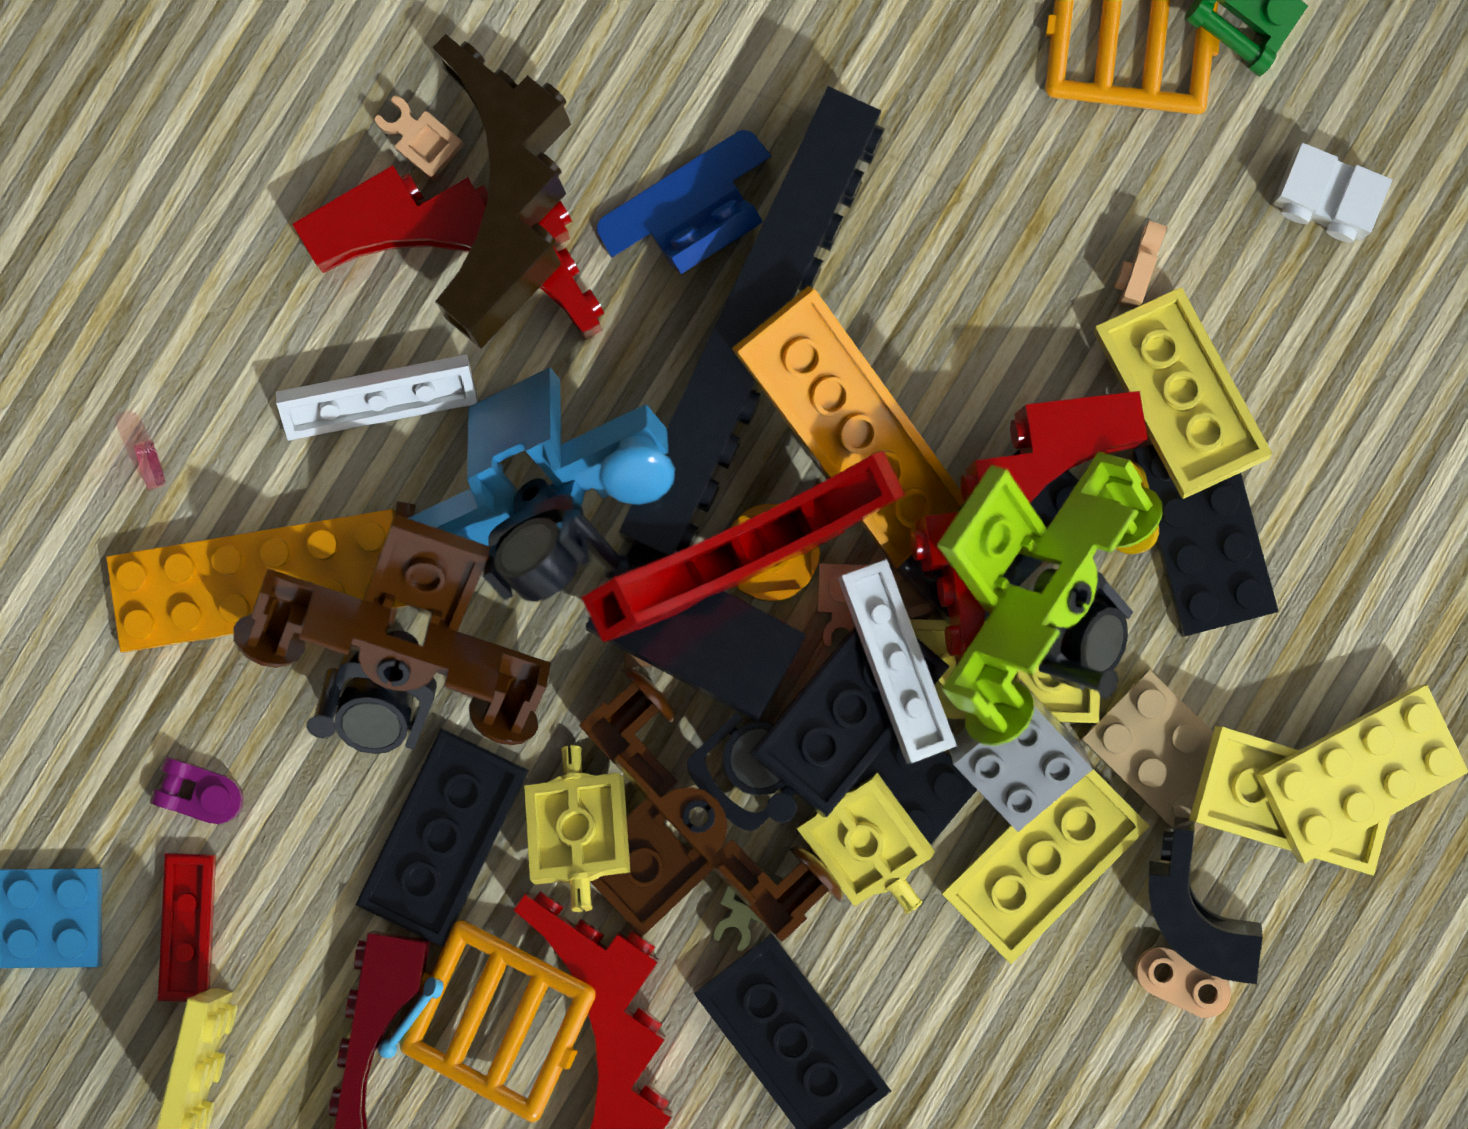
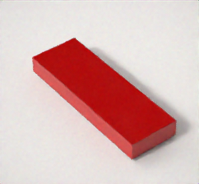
(186, 926)

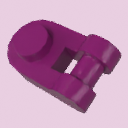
(214, 799)

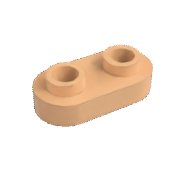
(1182, 984)

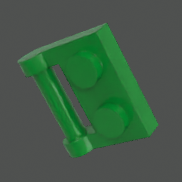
(1268, 18)

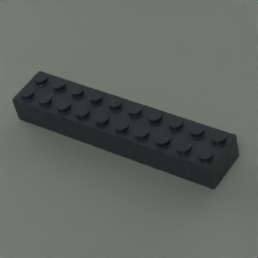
(775, 272)

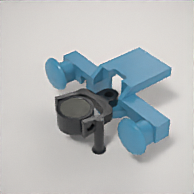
(541, 529)

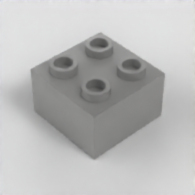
(1026, 772)

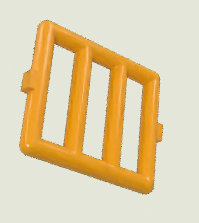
(1102, 89)
(542, 975)

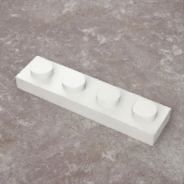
(376, 397)
(897, 661)

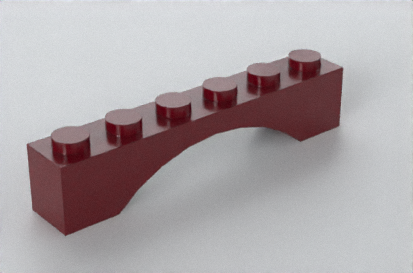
(388, 980)

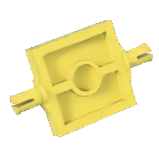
(577, 828)
(869, 844)

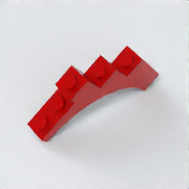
(385, 216)
(1050, 441)
(744, 550)
(622, 1038)

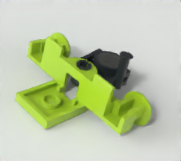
(1058, 620)

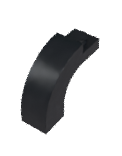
(1204, 939)

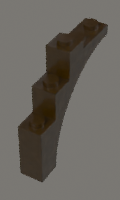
(511, 248)

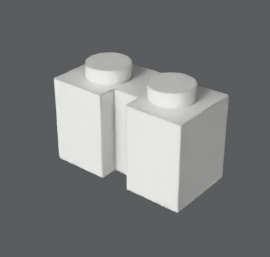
(1331, 194)

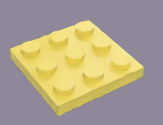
(197, 1060)

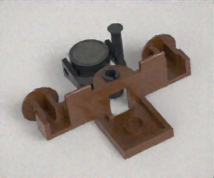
(376, 705)
(659, 863)

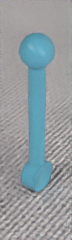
(432, 989)

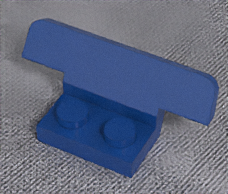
(692, 208)

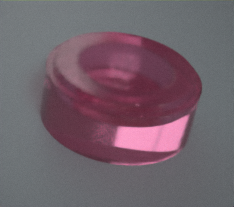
(150, 464)

